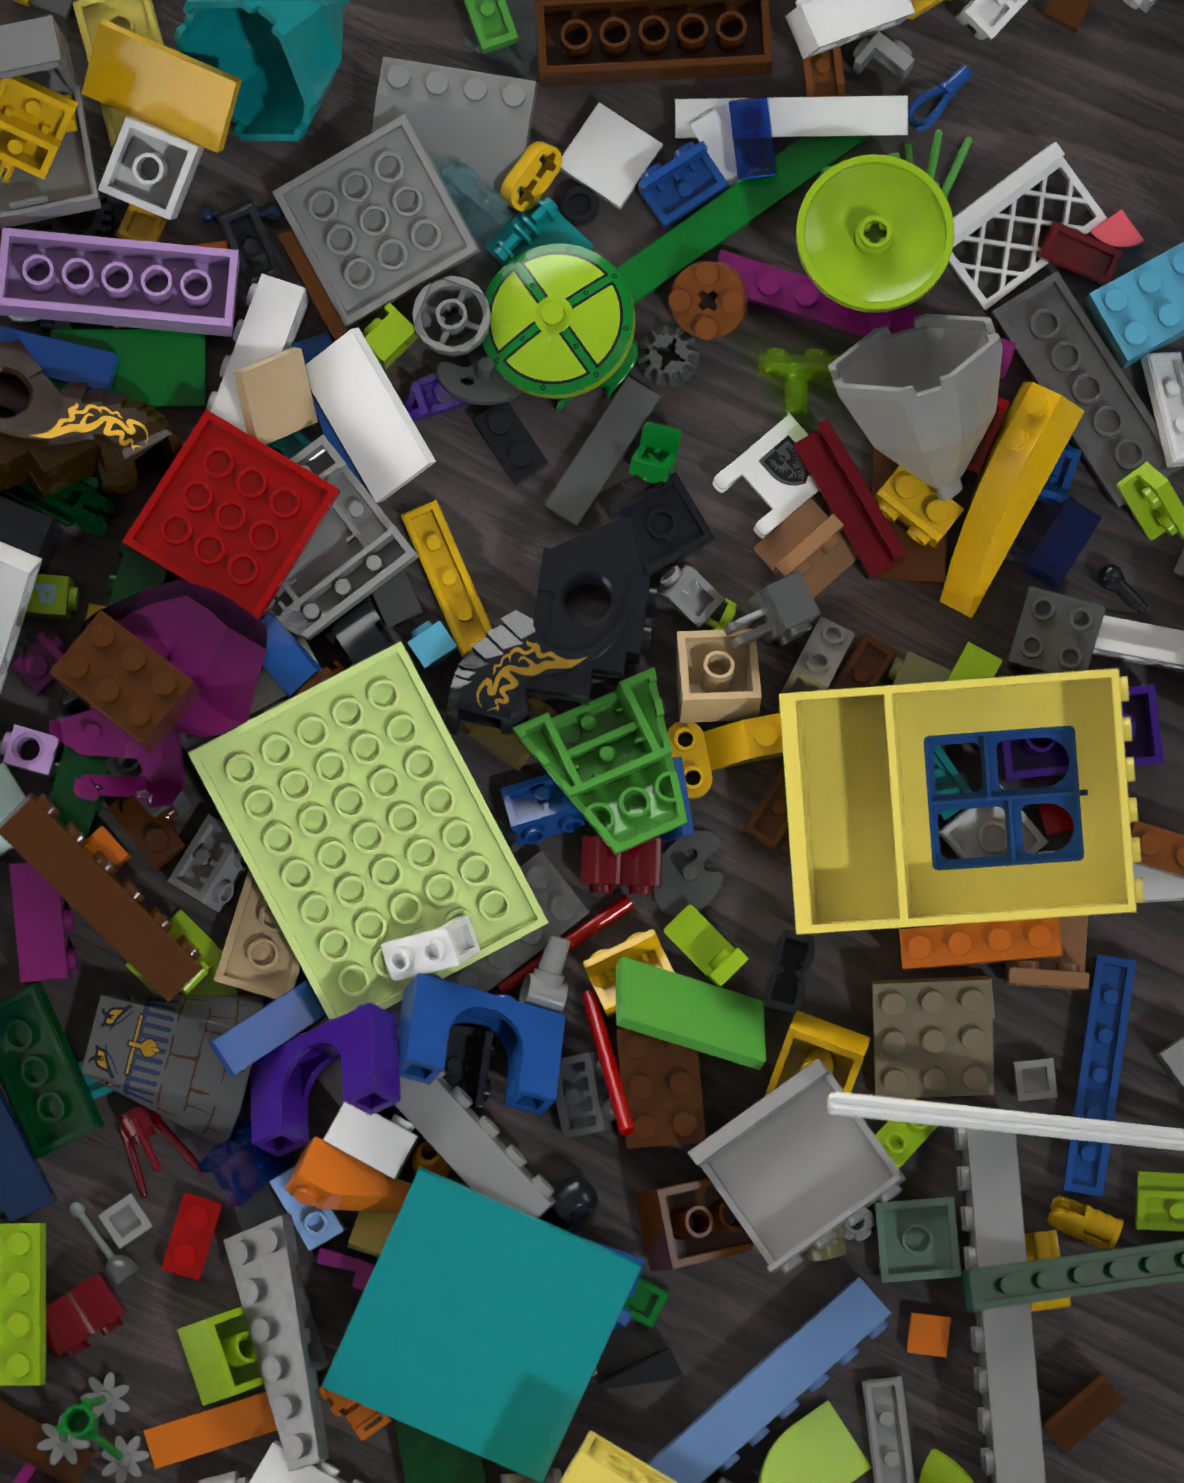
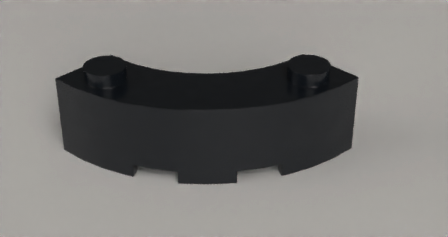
(361, 634)

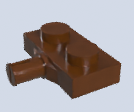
(153, 836)

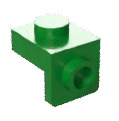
(656, 453)

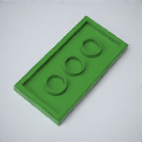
(690, 1013)

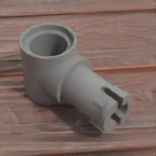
(546, 984)

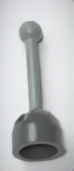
(119, 1268)

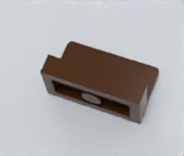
(1080, 1412)

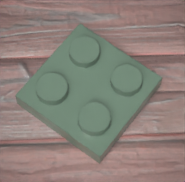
(917, 1239)

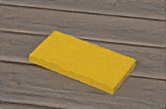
(161, 86)

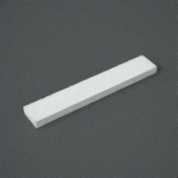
(809, 115)

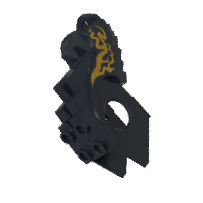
(554, 652)

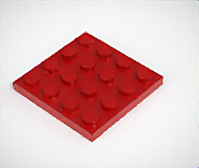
(231, 515)

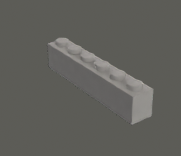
(472, 1145)

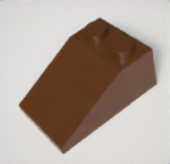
(688, 1225)

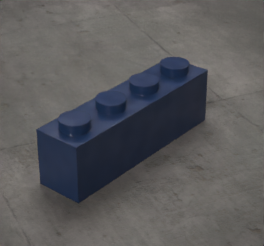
(22, 1179)

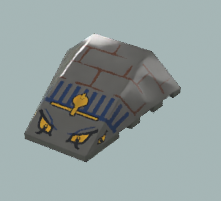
(164, 1057)

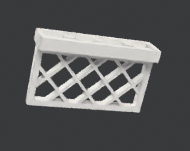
(1006, 194)

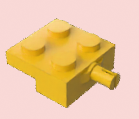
(31, 126)

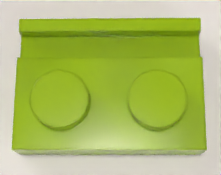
(1159, 1201)

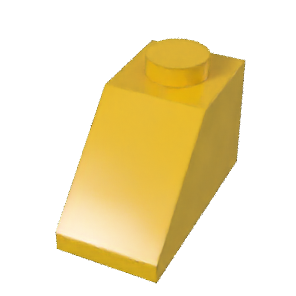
(745, 741)

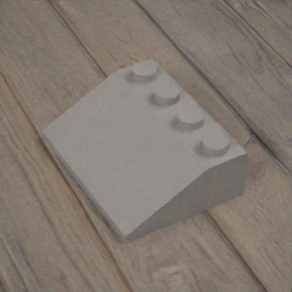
(460, 115)

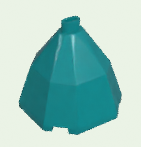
(280, 52)

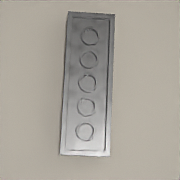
(1071, 359)

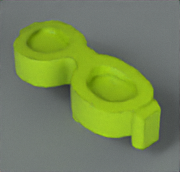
(726, 618)

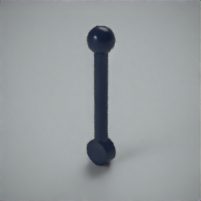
(272, 213)

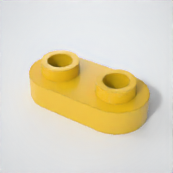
(693, 757)

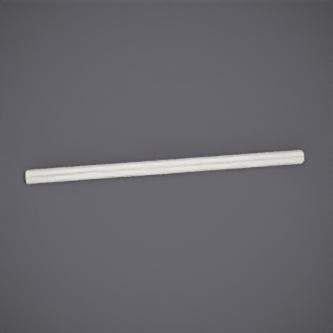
(1005, 1121)

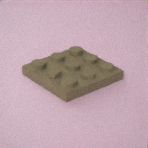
(933, 1037)

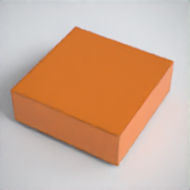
(928, 1334)

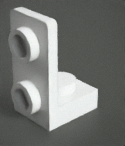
(431, 949)

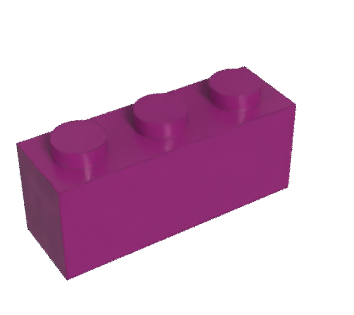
(41, 928)

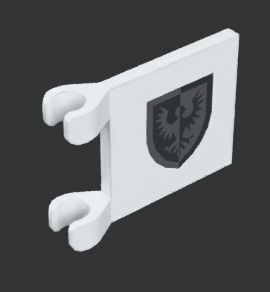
(773, 473)

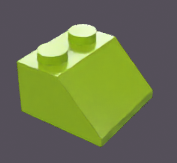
(221, 1356)

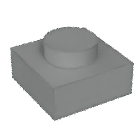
(1035, 1079)
(126, 1220)

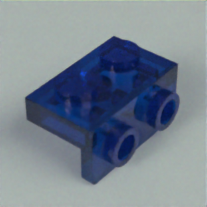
(241, 1166)

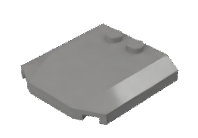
(346, 557)

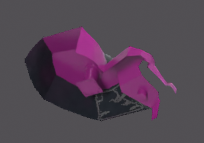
(204, 639)

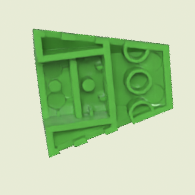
(613, 762)

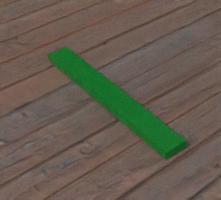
(731, 213)

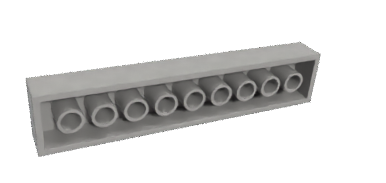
(1004, 1333)

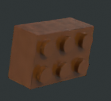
(125, 682)
(661, 1091)

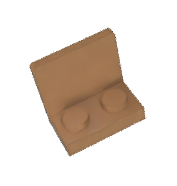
(1057, 972)

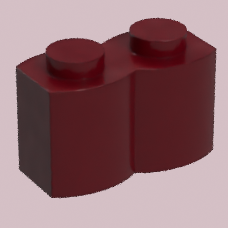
(635, 868)
(82, 1313)

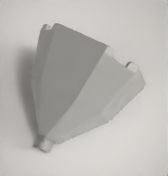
(924, 393)

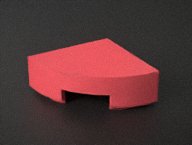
(1117, 232)

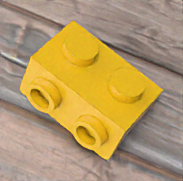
(602, 964)

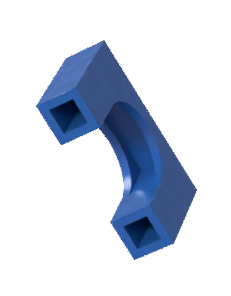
(527, 1032)

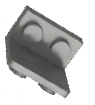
(1055, 633)

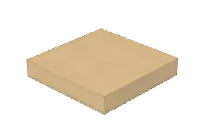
(276, 396)

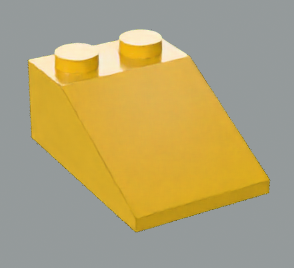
(818, 1039)

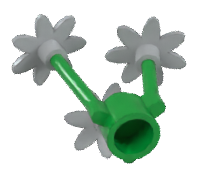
(82, 1423)

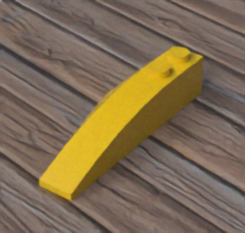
(1007, 489)

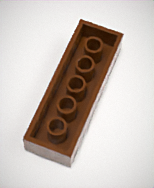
(651, 40)
(99, 896)

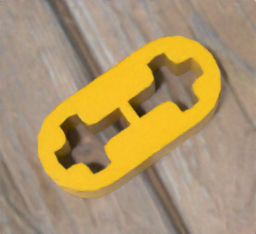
(531, 175)

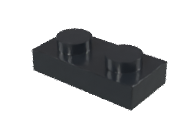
(510, 442)

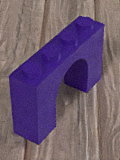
(283, 1077)

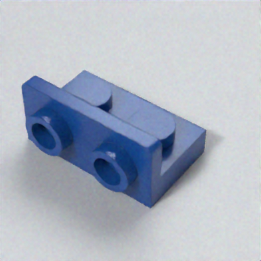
(540, 810)

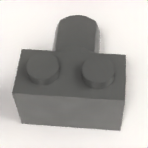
(780, 613)

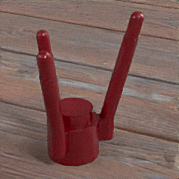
(139, 1127)

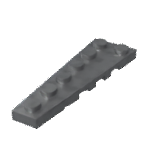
(271, 1301)

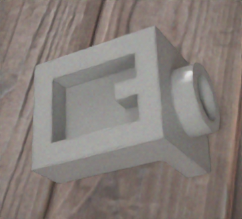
(689, 593)

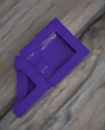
(430, 399)

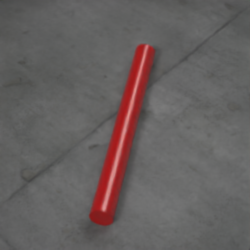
(576, 937)
(608, 1063)

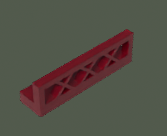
(850, 500)

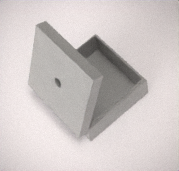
(42, 55)

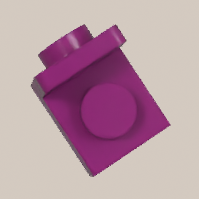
(37, 662)

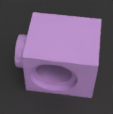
(49, 750)

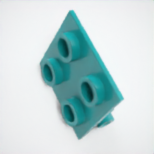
(535, 228)

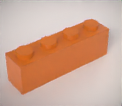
(980, 943)

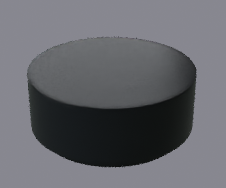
(579, 206)

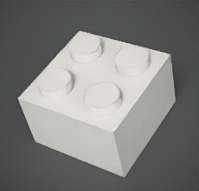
(151, 168)
(374, 1139)

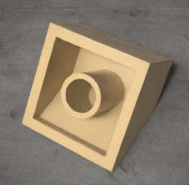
(715, 679)

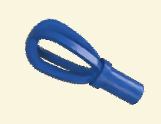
(946, 89)

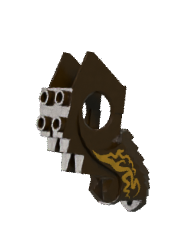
(75, 432)

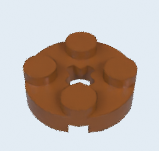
(710, 277)

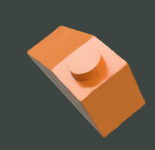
(339, 1181)

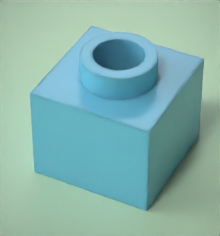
(431, 645)

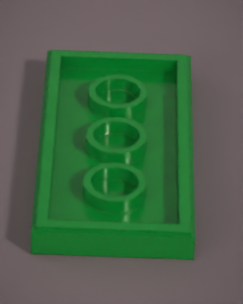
(152, 364)

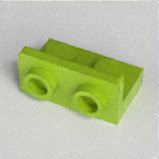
(1153, 502)

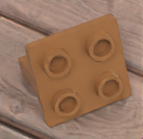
(808, 544)

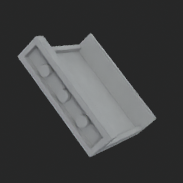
(797, 1168)

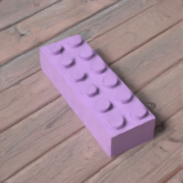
(118, 282)

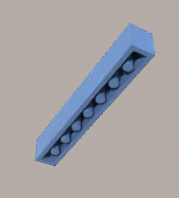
(774, 1385)

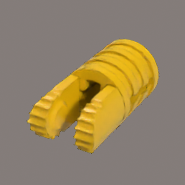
(1085, 1223)

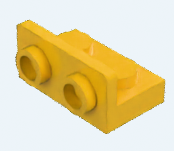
(917, 507)

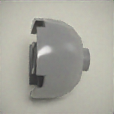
(449, 315)

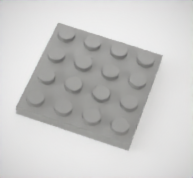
(376, 221)

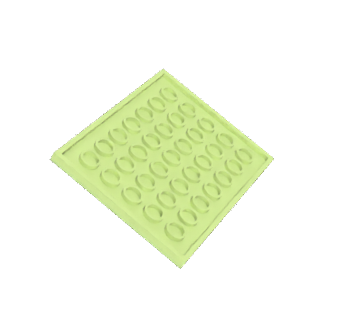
(364, 828)

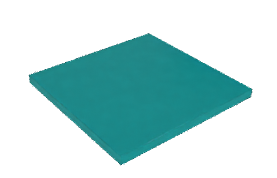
(481, 1325)

